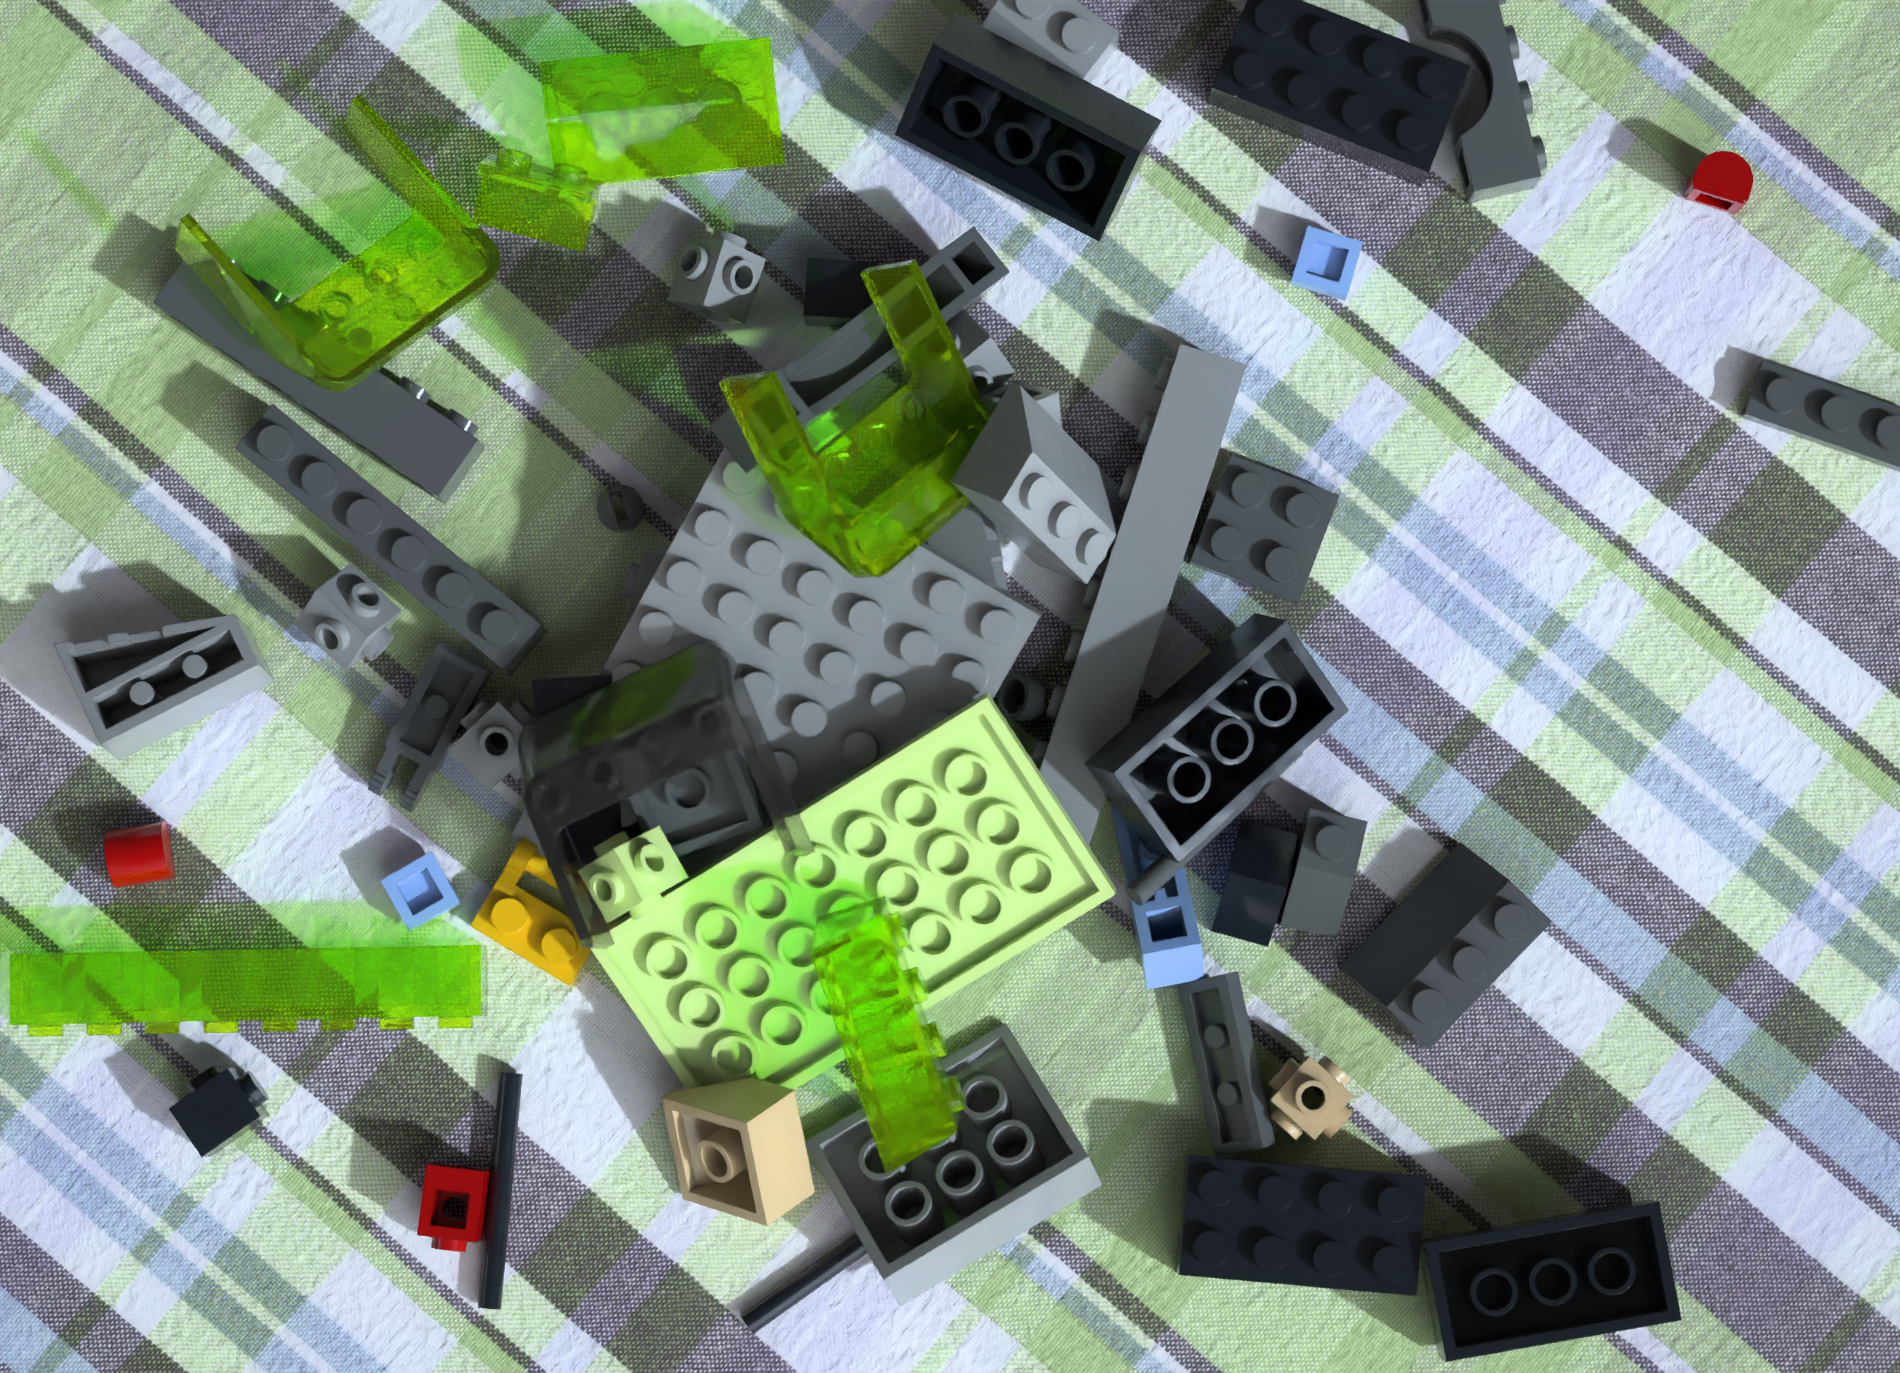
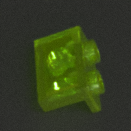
(536, 200)

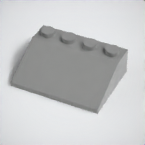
(970, 1192)

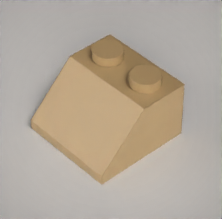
(739, 1148)

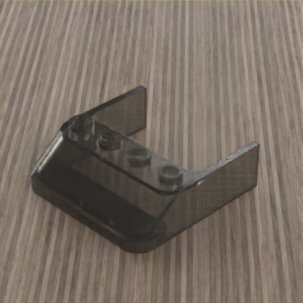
(632, 740)

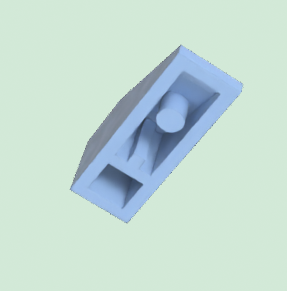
(1165, 922)

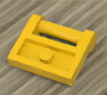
(529, 924)

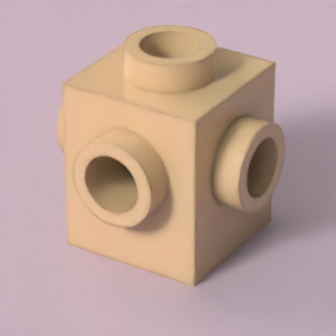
(1288, 1087)

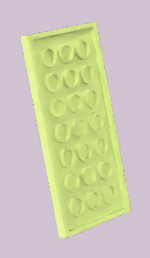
(941, 827)

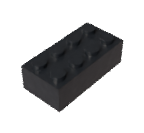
(1339, 86)
(1027, 127)
(1217, 736)
(1300, 1225)
(1549, 1280)

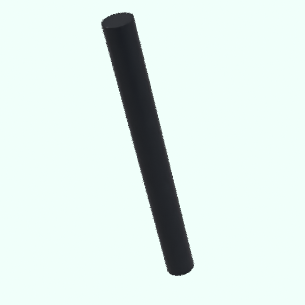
(500, 1190)
(804, 1283)

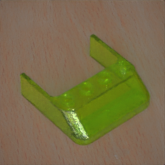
(377, 298)
(890, 472)

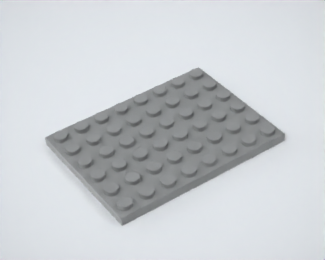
(827, 657)

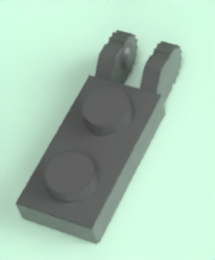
(430, 721)

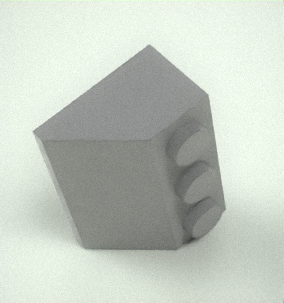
(1039, 488)

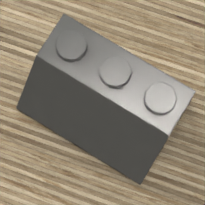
(1444, 945)

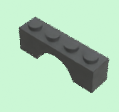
(1498, 151)

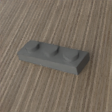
(1825, 414)
(1226, 1064)

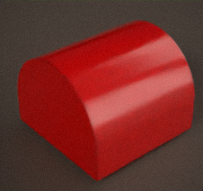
(1720, 182)
(139, 854)

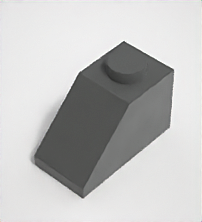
(1322, 872)

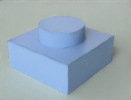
(1326, 263)
(421, 891)

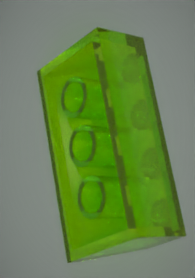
(665, 111)
(885, 1030)

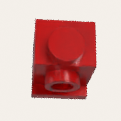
(439, 1186)

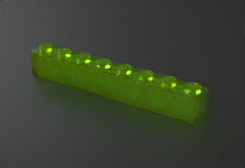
(249, 986)

